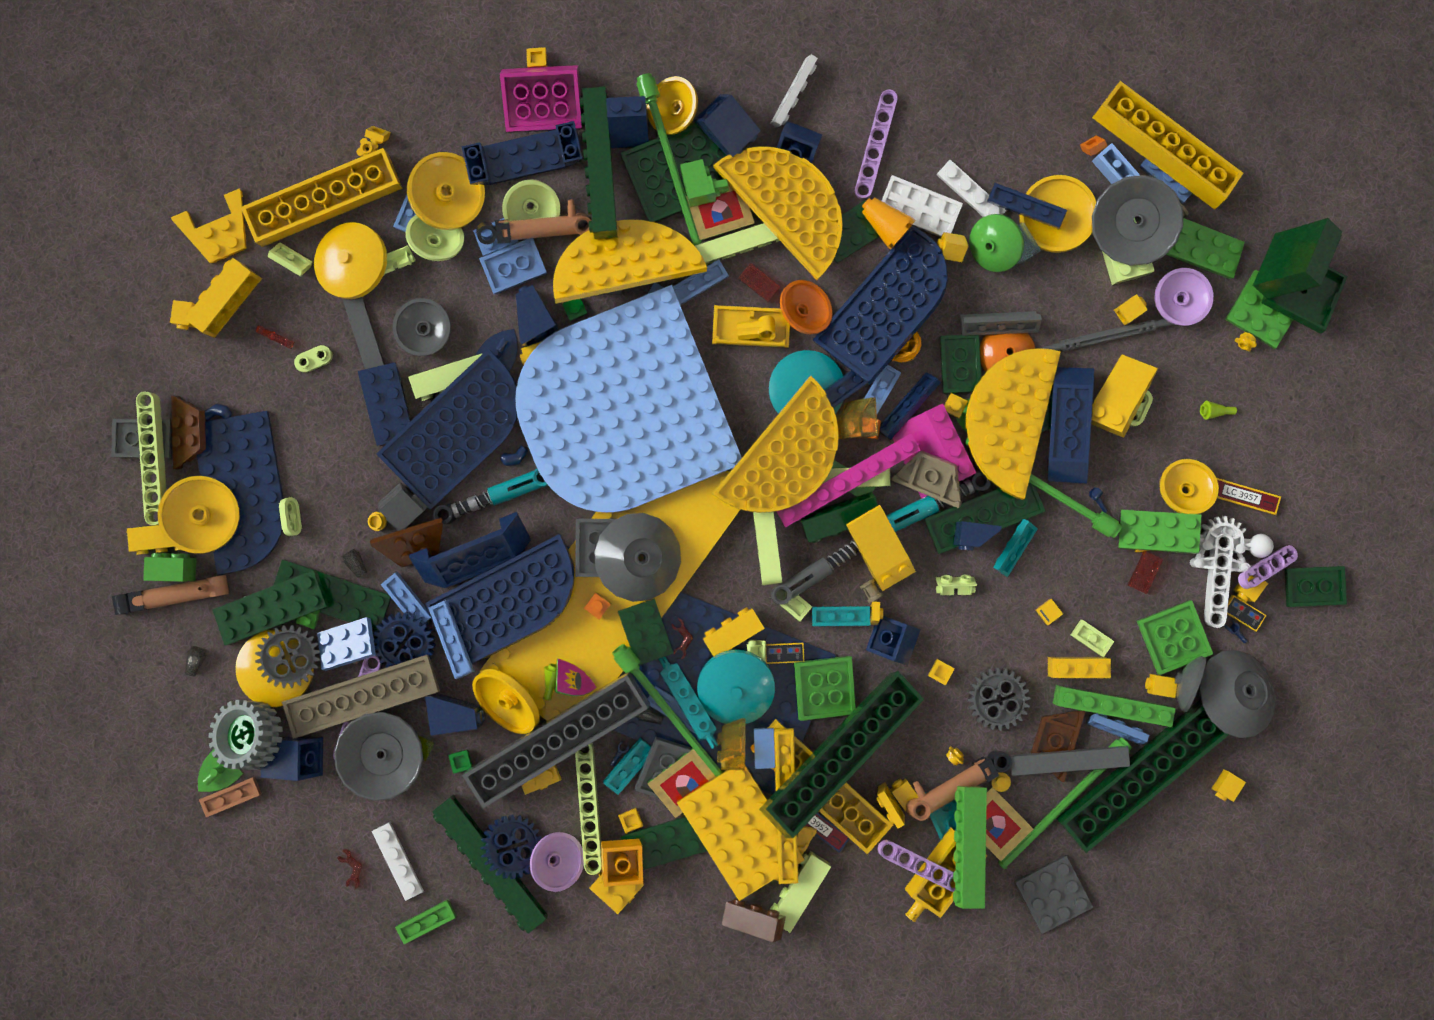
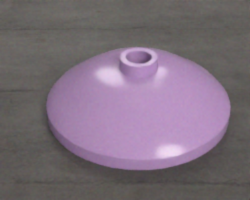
(1196, 296)
(566, 862)

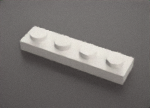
(797, 85)
(968, 189)
(397, 861)

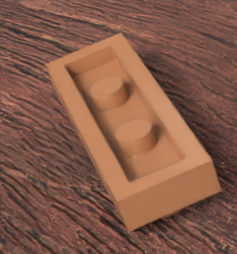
(230, 796)

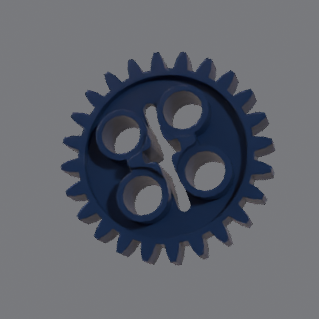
(389, 632)
(506, 828)

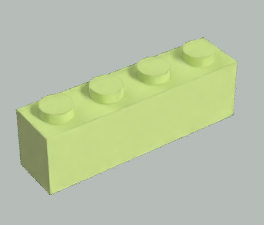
(439, 378)
(798, 895)

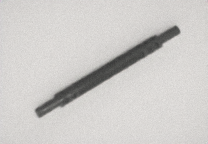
(1108, 335)

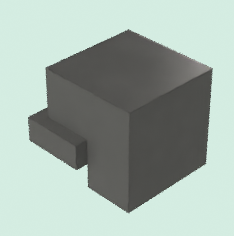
(401, 507)

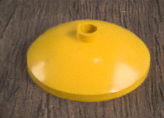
(675, 94)
(1198, 481)

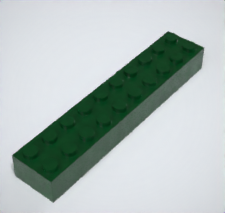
(841, 755)
(1148, 774)

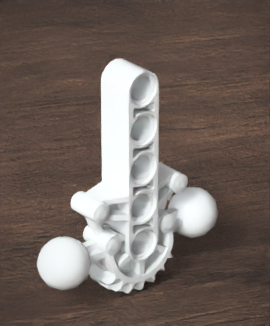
(1258, 545)

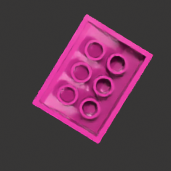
(540, 97)
(938, 437)

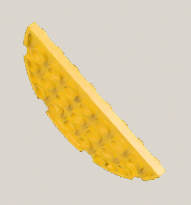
(790, 200)
(638, 257)
(1008, 417)
(788, 457)

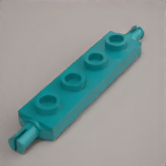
(688, 702)

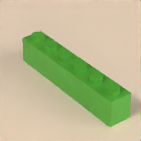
(1114, 706)
(970, 847)

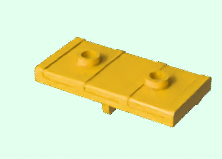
(726, 322)

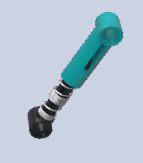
(495, 495)
(928, 505)

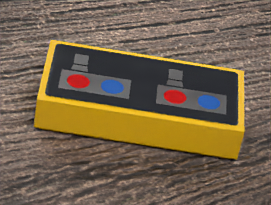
(1245, 613)
(784, 653)

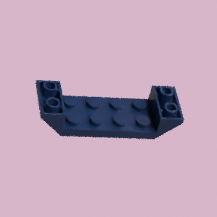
(522, 156)
(1071, 425)
(474, 556)

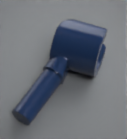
(1095, 494)
(1235, 629)
(619, 753)

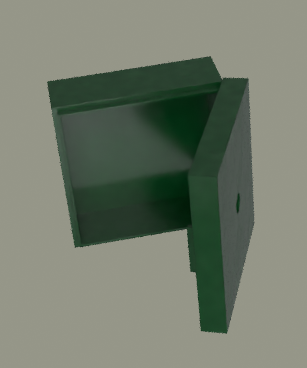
(1299, 262)

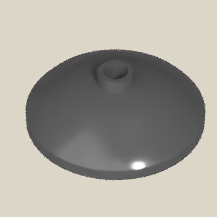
(412, 318)
(1189, 682)

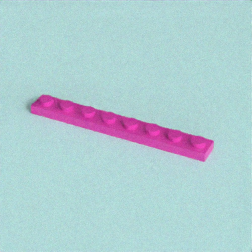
(851, 479)

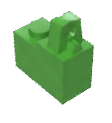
(699, 183)

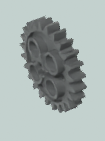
(270, 664)
(994, 682)

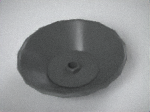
(1133, 242)
(619, 551)
(1225, 694)
(365, 770)

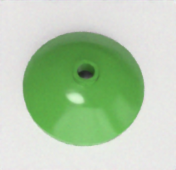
(1005, 240)

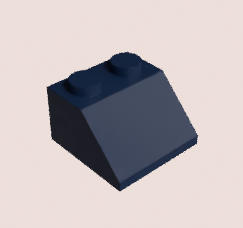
(799, 141)
(973, 534)
(893, 640)

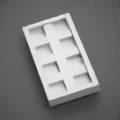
(930, 210)

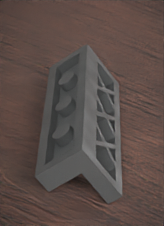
(1000, 323)

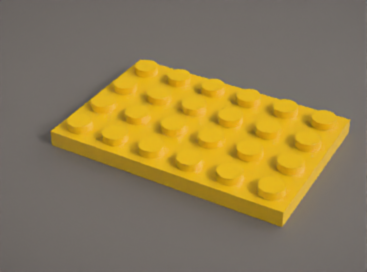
(735, 830)

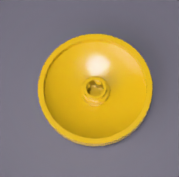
(442, 192)
(1077, 223)
(350, 260)
(198, 514)
(257, 687)
(505, 701)

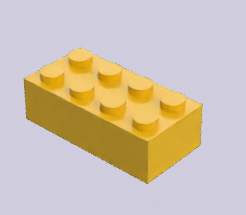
(222, 298)

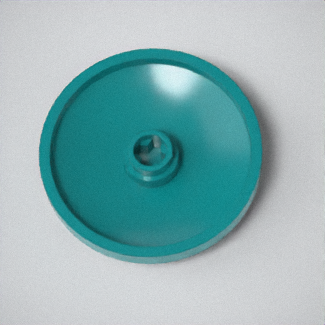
(795, 370)
(736, 686)

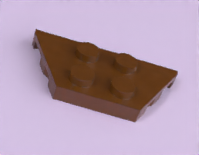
(187, 431)
(402, 543)
(1058, 733)

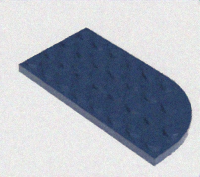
(887, 306)
(454, 430)
(245, 460)
(512, 599)

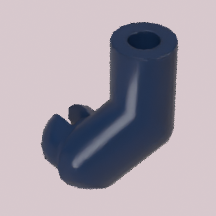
(218, 409)
(514, 459)

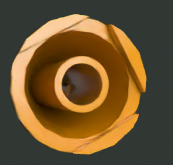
(887, 221)

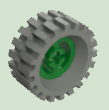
(240, 721)

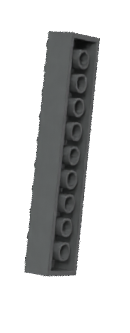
(556, 739)

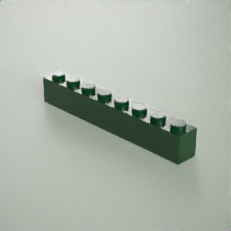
(599, 163)
(468, 836)

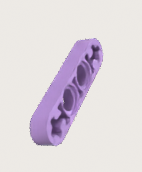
(1268, 567)

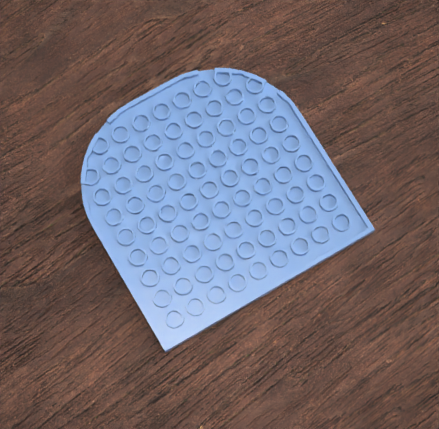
(623, 408)

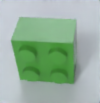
(169, 567)

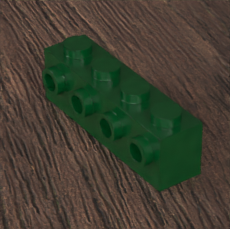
(833, 519)

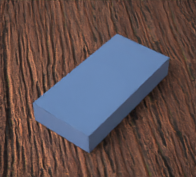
(764, 748)

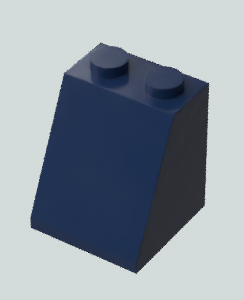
(627, 121)
(727, 124)
(533, 317)
(452, 714)
(296, 759)

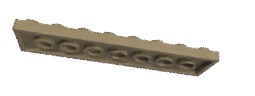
(361, 696)

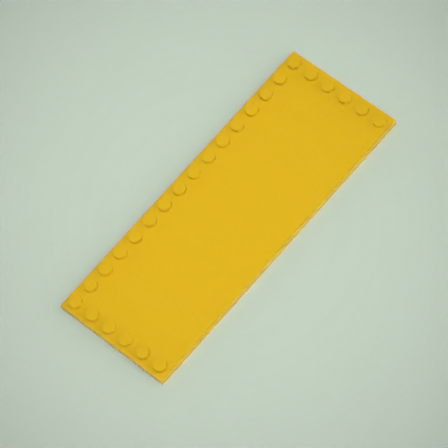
(588, 642)

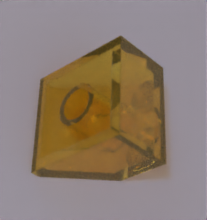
(857, 419)
(732, 746)

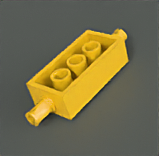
(928, 894)

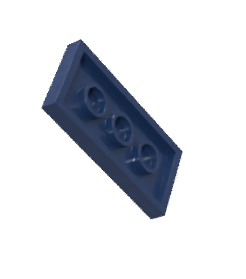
(384, 401)

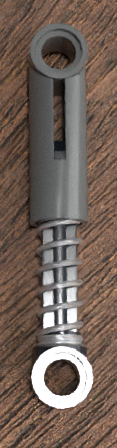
(813, 573)

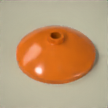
(811, 302)
(994, 347)

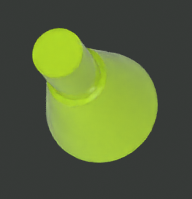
(1212, 410)
(550, 680)

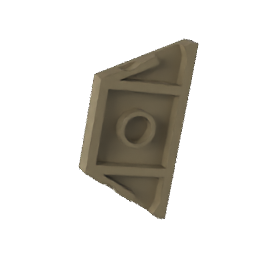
(931, 477)

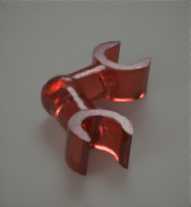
(275, 337)
(687, 638)
(357, 866)

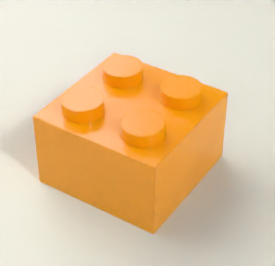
(622, 862)

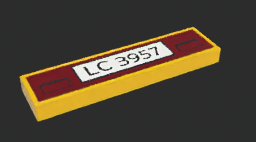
(1248, 497)

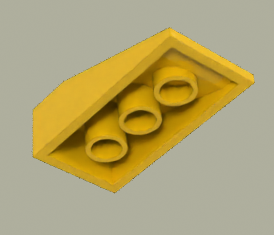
(1122, 395)
(880, 548)

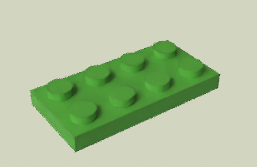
(1207, 249)
(1160, 531)

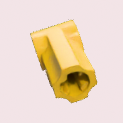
(762, 329)

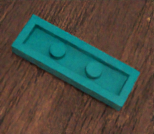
(1015, 547)
(841, 616)
(628, 766)

